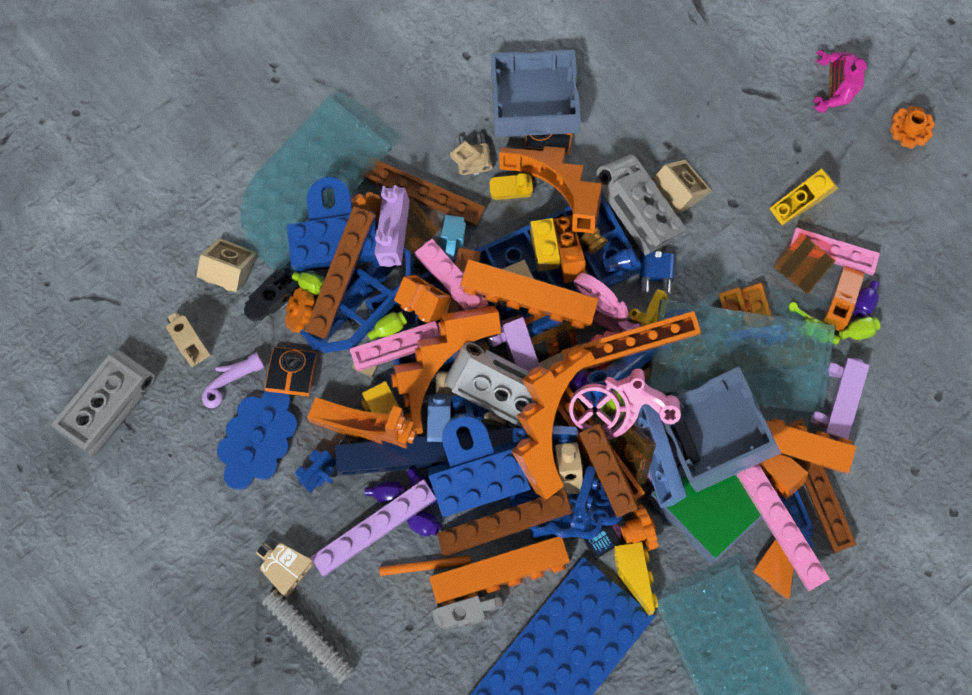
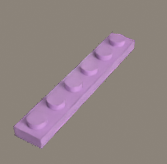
(373, 528)

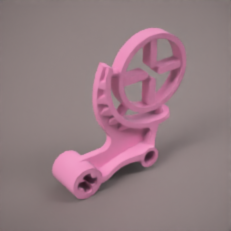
(606, 312)
(635, 394)

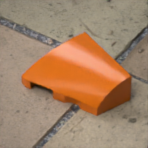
(776, 569)

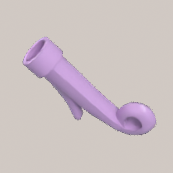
(231, 373)

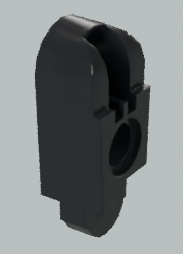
(258, 307)

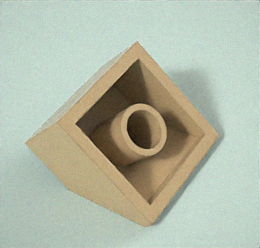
(680, 185)
(226, 264)

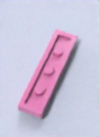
(844, 253)
(448, 275)
(391, 347)

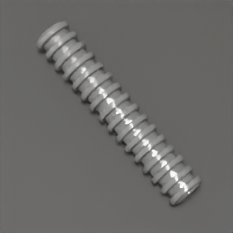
(308, 636)

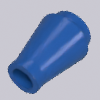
(620, 261)

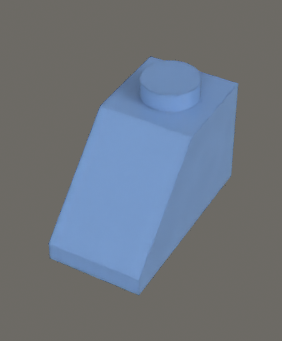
(438, 416)

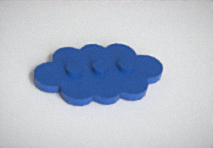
(257, 439)
(599, 515)

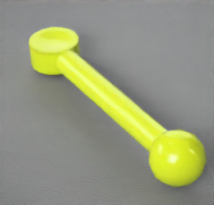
(794, 307)

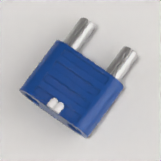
(657, 267)

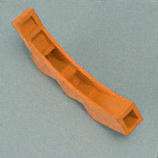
(566, 178)
(455, 330)
(537, 419)
(369, 425)

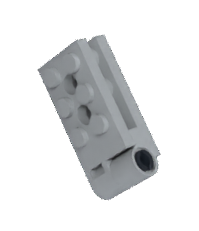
(639, 204)
(489, 382)
(113, 385)

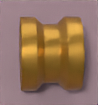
(594, 241)

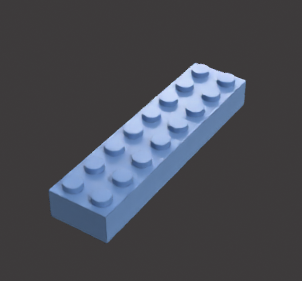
(663, 466)

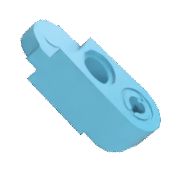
(452, 235)

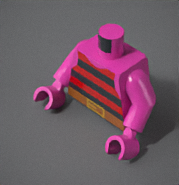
(845, 79)

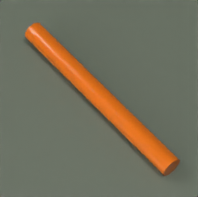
(425, 565)

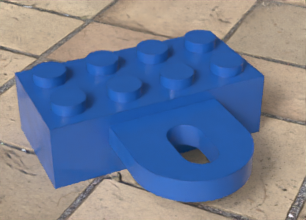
(316, 241)
(476, 472)

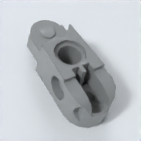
(465, 612)

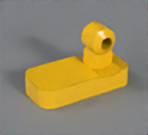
(511, 187)
(652, 311)

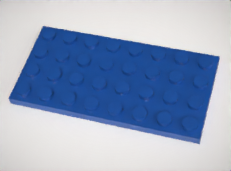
(570, 640)

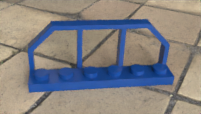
(353, 298)

